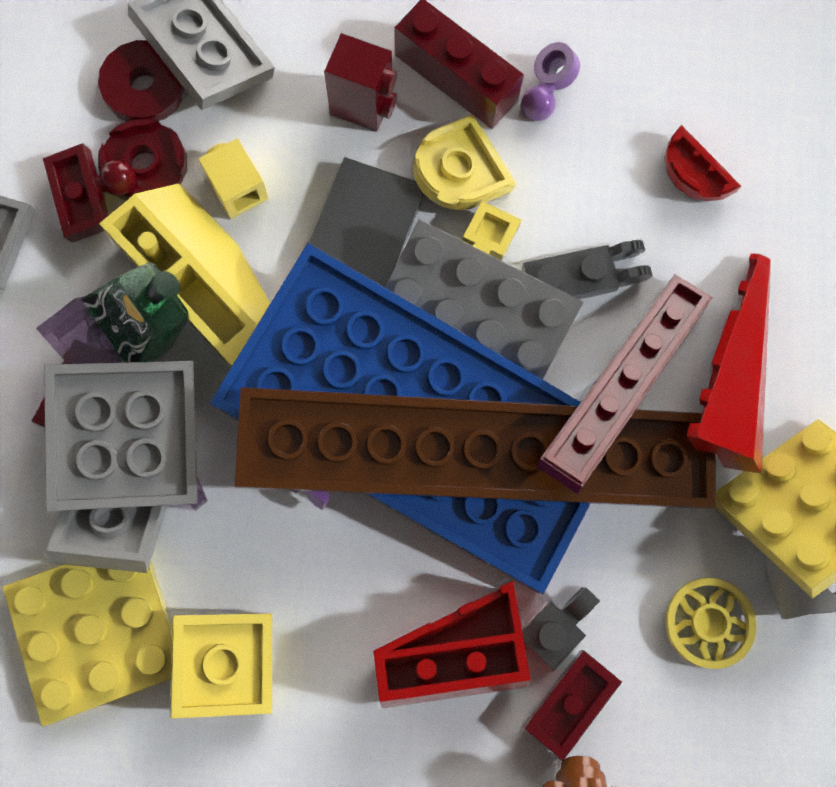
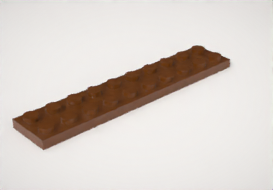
(457, 450)

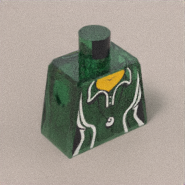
(139, 312)

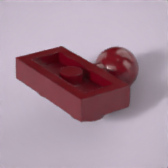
(80, 190)

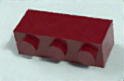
(457, 63)

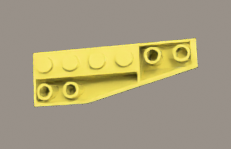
(212, 272)

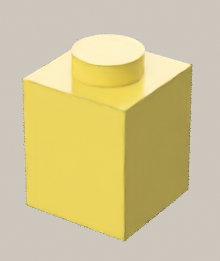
(233, 177)

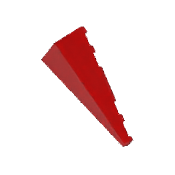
(736, 391)

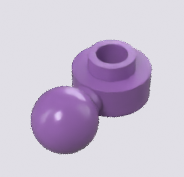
(539, 100)

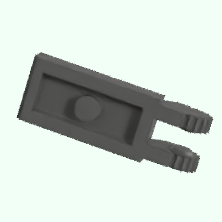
(590, 270)

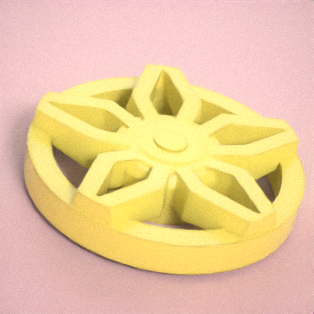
(710, 623)

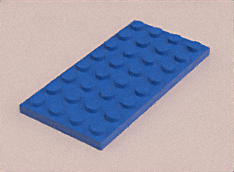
(356, 337)

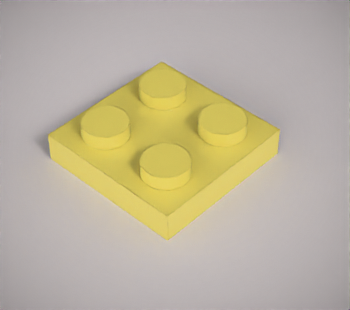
(221, 665)

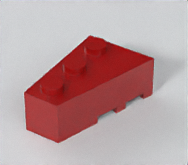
(458, 655)

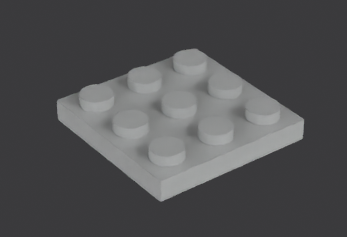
(120, 435)

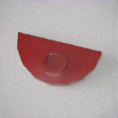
(696, 170)

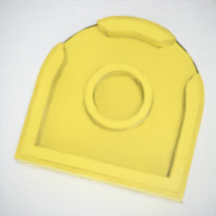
(460, 166)

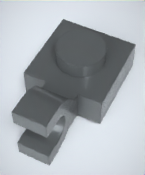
(554, 631)

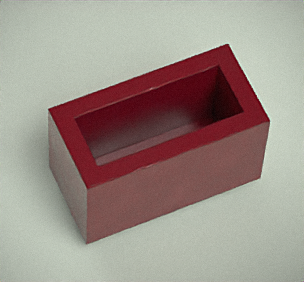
(360, 82)

